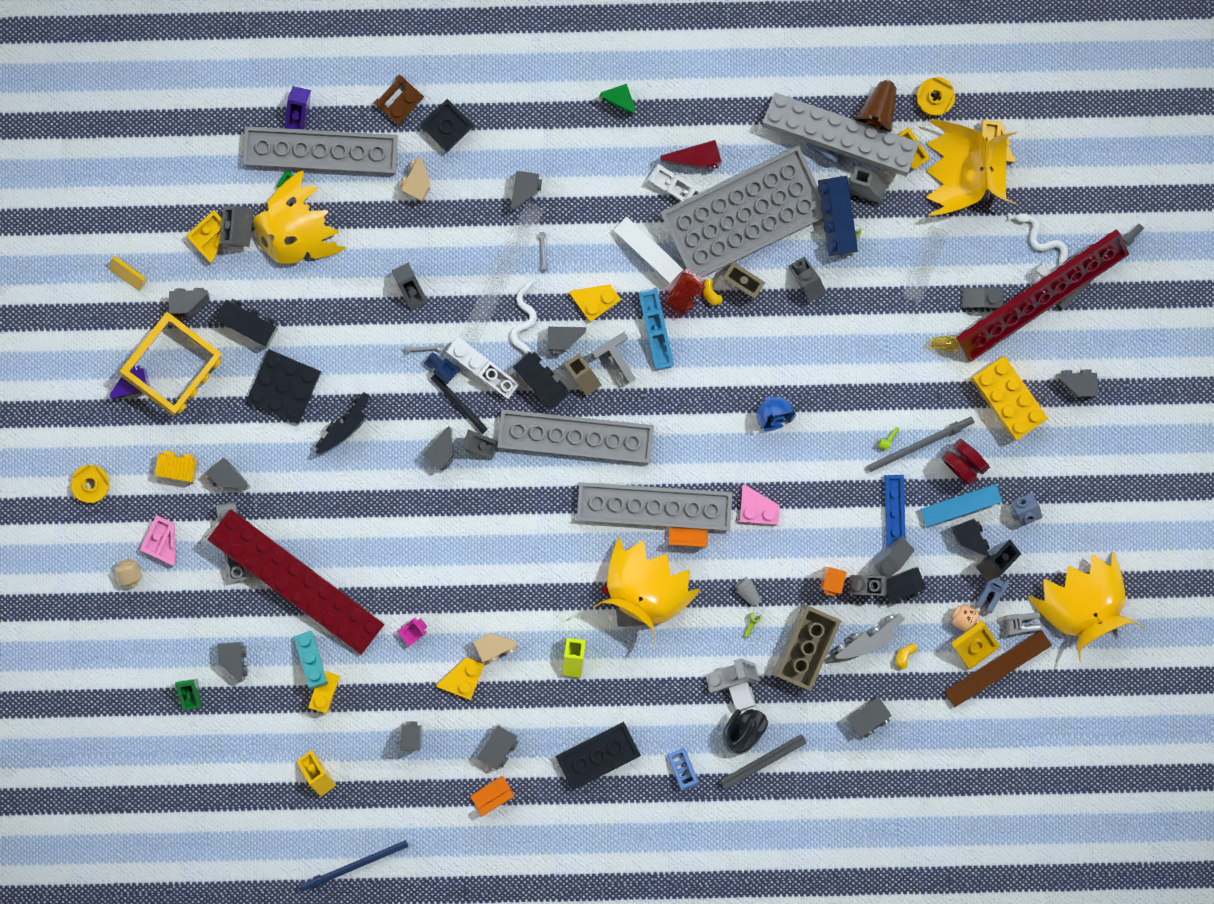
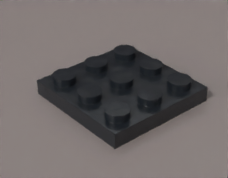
(283, 386)

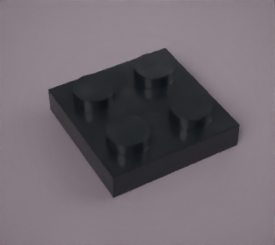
(447, 125)

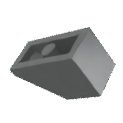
(525, 188)
(409, 286)
(982, 298)
(563, 338)
(441, 450)
(225, 475)
(893, 557)
(411, 736)

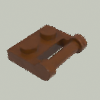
(404, 104)

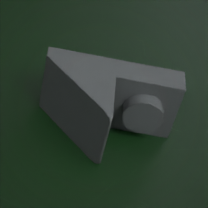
(480, 444)

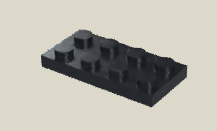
(598, 755)

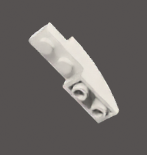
(482, 367)

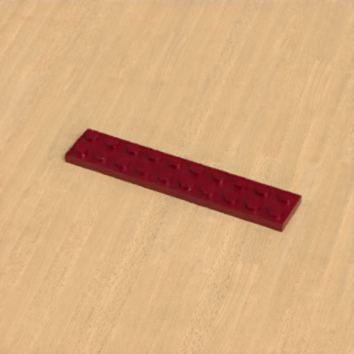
(1043, 295)
(295, 581)

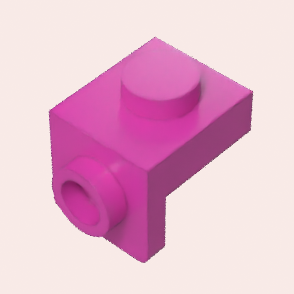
(413, 631)

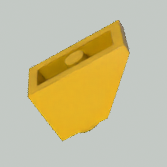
(324, 695)
(316, 773)

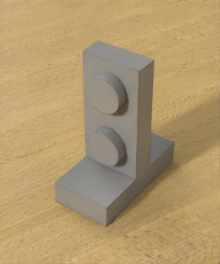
(615, 357)
(731, 676)

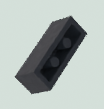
(247, 322)
(540, 379)

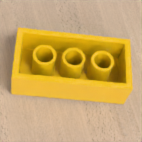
(1009, 398)

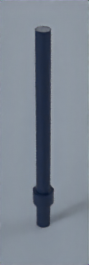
(320, 880)

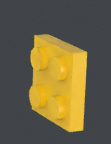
(975, 645)

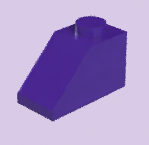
(297, 108)
(124, 388)

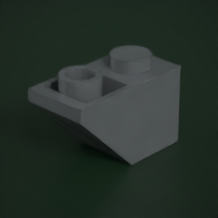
(866, 185)
(807, 279)
(186, 303)
(1080, 384)
(868, 585)
(231, 657)

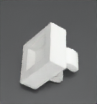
(1044, 270)

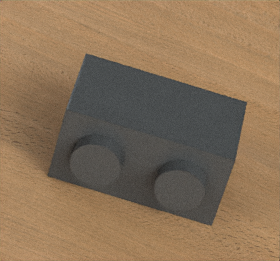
(236, 226)
(869, 717)
(498, 746)

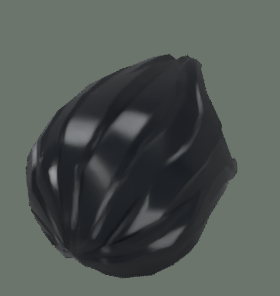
(744, 730)

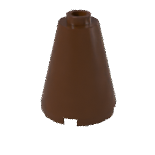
(879, 107)

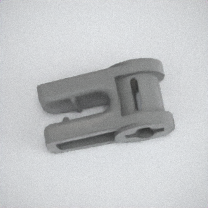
(1015, 626)

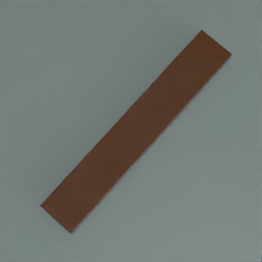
(998, 668)

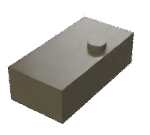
(806, 647)

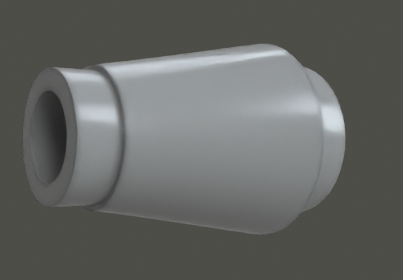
(748, 591)

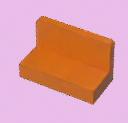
(688, 536)
(492, 796)

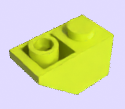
(573, 657)

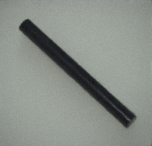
(461, 406)

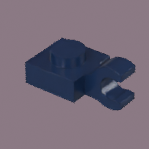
(443, 369)

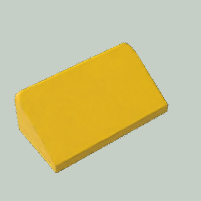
(127, 273)

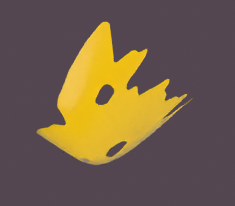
(294, 221)

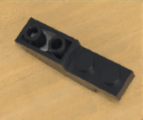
(340, 432)

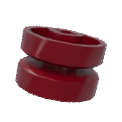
(967, 460)

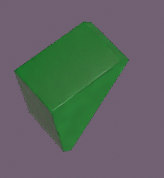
(619, 97)
(189, 694)

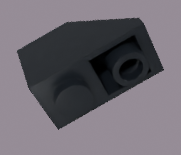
(969, 536)

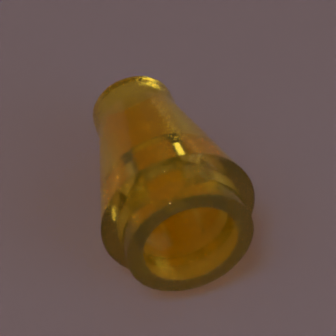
(946, 343)

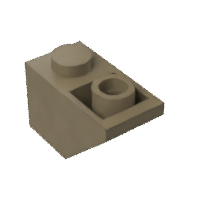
(582, 374)

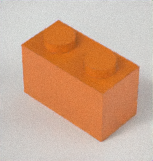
(833, 581)

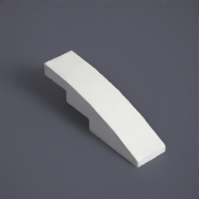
(672, 183)
(648, 250)

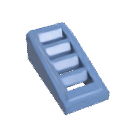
(691, 784)

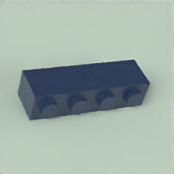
(837, 215)

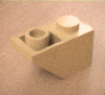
(418, 182)
(493, 645)

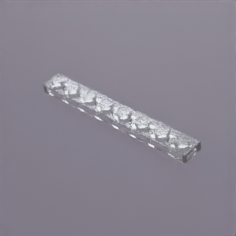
(502, 273)

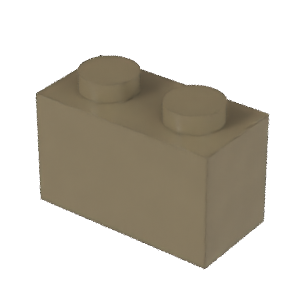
(743, 280)

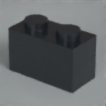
(998, 560)
(904, 584)

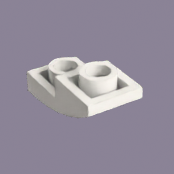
(742, 696)

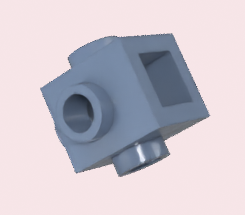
(1026, 510)

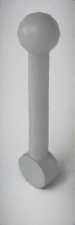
(542, 236)
(408, 349)

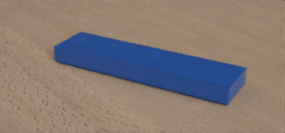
(894, 508)

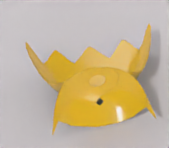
(960, 171)
(635, 577)
(1084, 594)

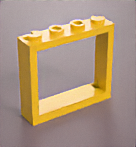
(203, 376)

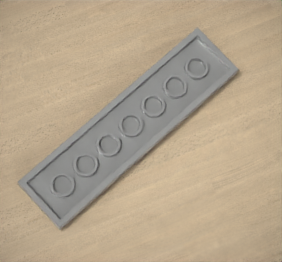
(840, 134)
(320, 150)
(575, 436)
(654, 506)

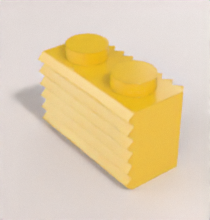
(176, 467)

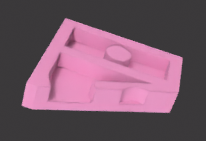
(757, 508)
(161, 540)

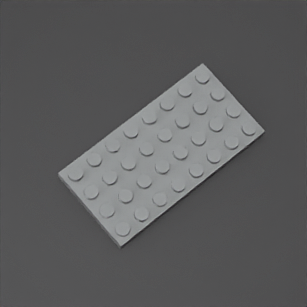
(744, 212)

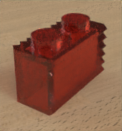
(684, 292)

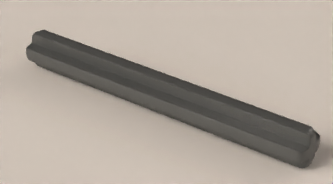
(763, 761)

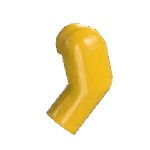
(710, 295)
(903, 654)

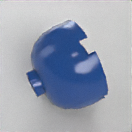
(774, 412)

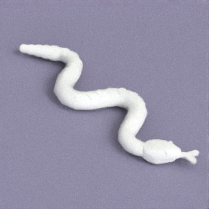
(1034, 234)
(526, 325)

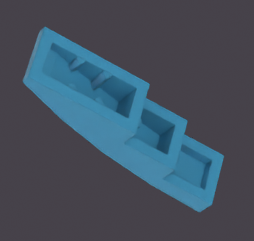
(656, 328)
(961, 505)

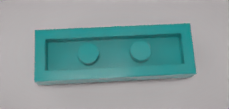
(310, 660)

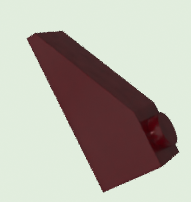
(698, 156)

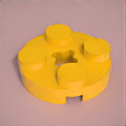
(937, 107)
(101, 484)

